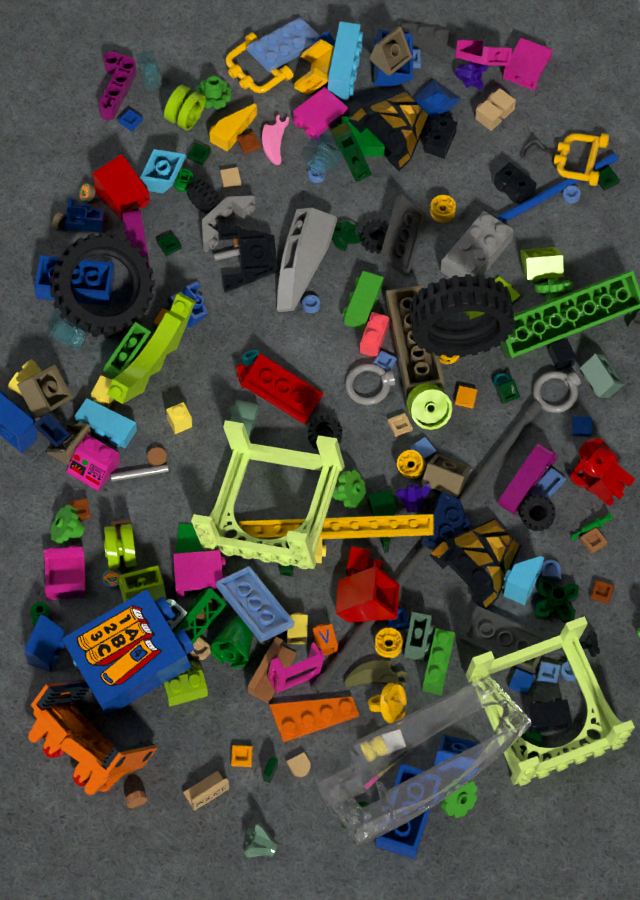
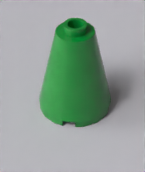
(233, 644)

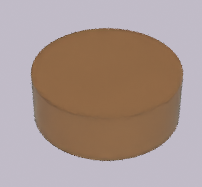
(157, 457)
(136, 799)

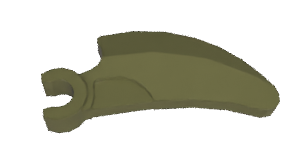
(374, 672)

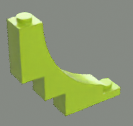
(151, 359)

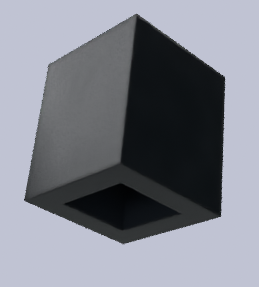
(562, 354)

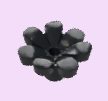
(591, 644)

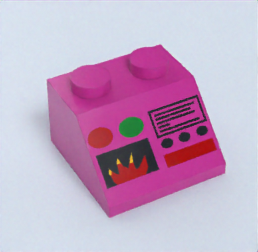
(93, 462)

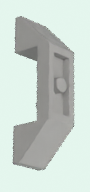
(240, 204)

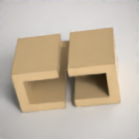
(497, 105)

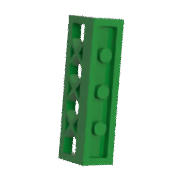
(195, 608)

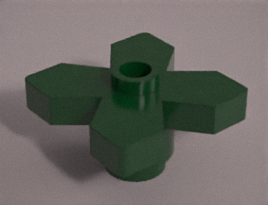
(556, 600)

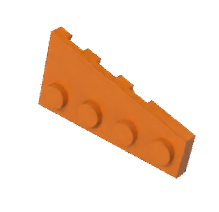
(306, 717)

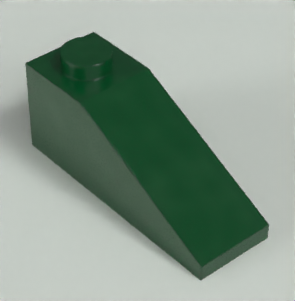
(351, 151)
(383, 504)

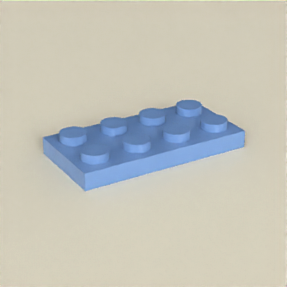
(283, 44)
(255, 604)

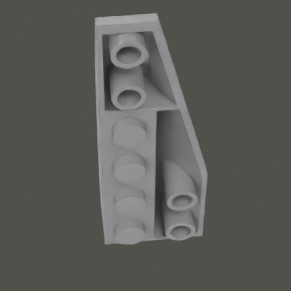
(302, 254)

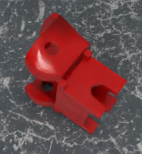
(600, 462)

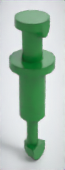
(595, 524)

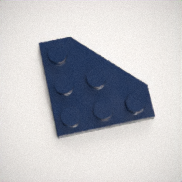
(448, 521)

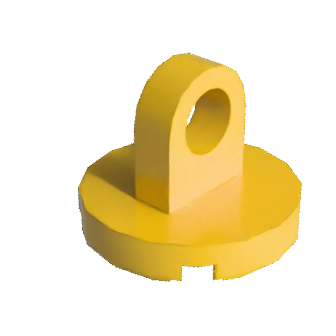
(389, 703)

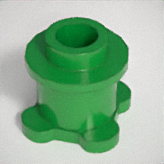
(39, 607)

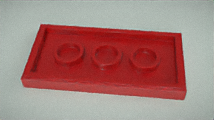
(282, 389)

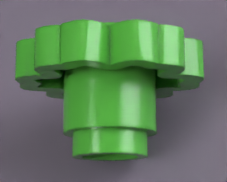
(215, 92)
(553, 288)
(350, 489)
(66, 525)
(460, 801)

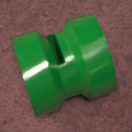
(183, 180)

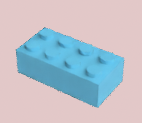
(345, 60)

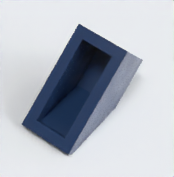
(52, 428)

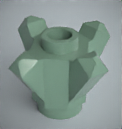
(259, 842)

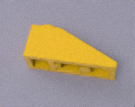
(227, 130)

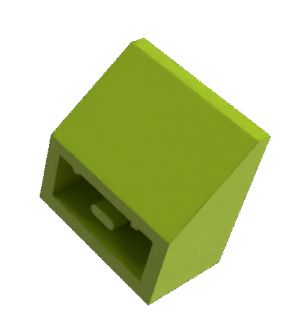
(138, 581)

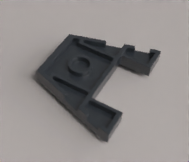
(256, 255)

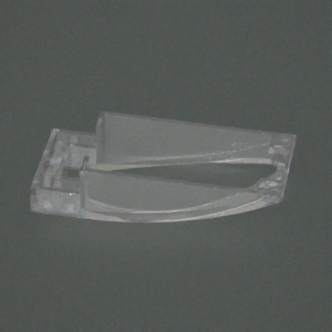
(385, 747)

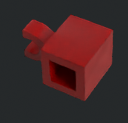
(360, 560)

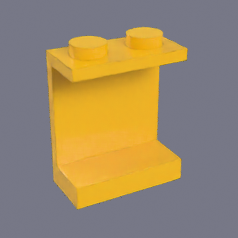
(321, 57)

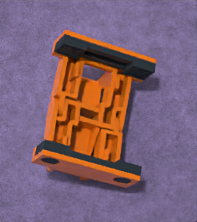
(71, 732)

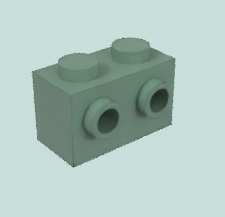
(601, 376)
(417, 637)

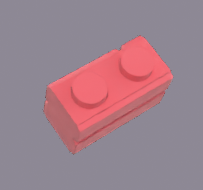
(374, 334)

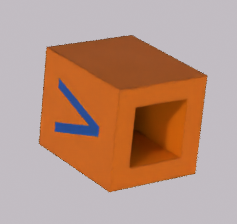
(325, 638)

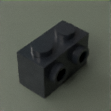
(440, 137)
(514, 183)
(549, 715)

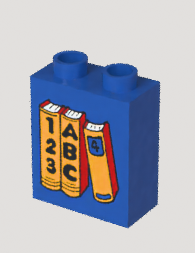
(129, 651)

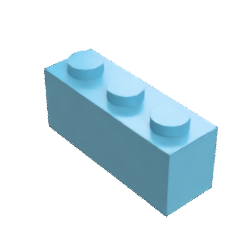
(106, 423)

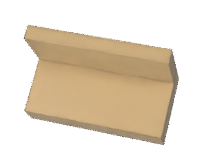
(206, 790)

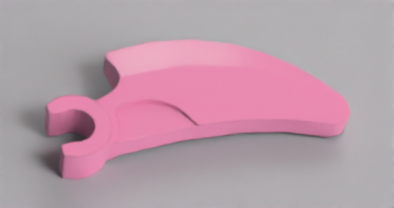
(272, 139)

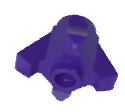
(471, 74)
(413, 497)

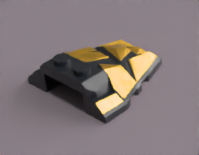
(395, 123)
(480, 559)

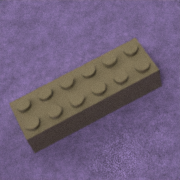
(414, 363)

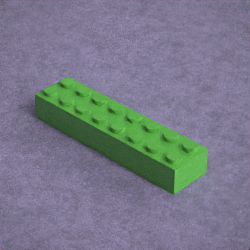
(572, 313)

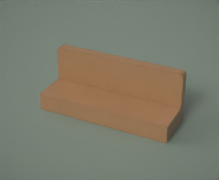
(260, 685)

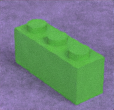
(363, 300)
(126, 351)
(438, 661)

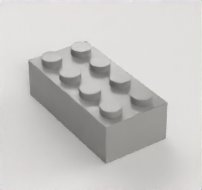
(477, 247)

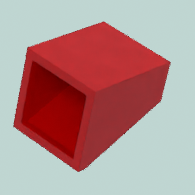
(120, 187)
(367, 596)

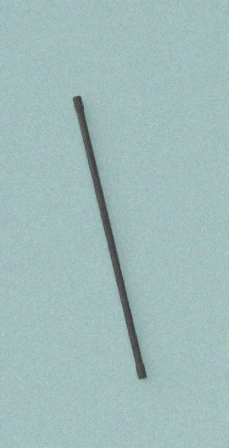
(531, 412)

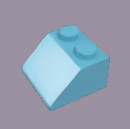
(161, 170)
(522, 579)

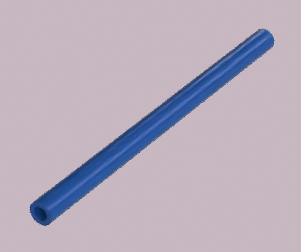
(555, 189)

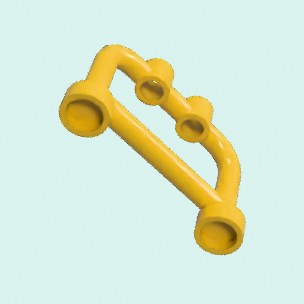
(246, 81)
(564, 147)

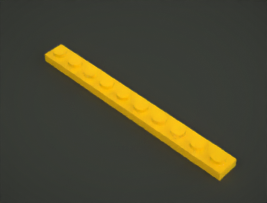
(346, 527)

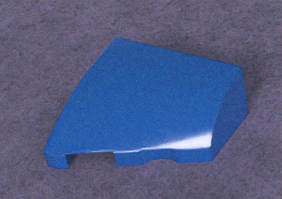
(86, 217)
(199, 310)

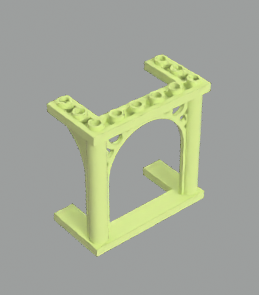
(302, 541)
(611, 729)

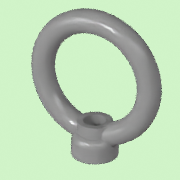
(387, 381)
(571, 381)

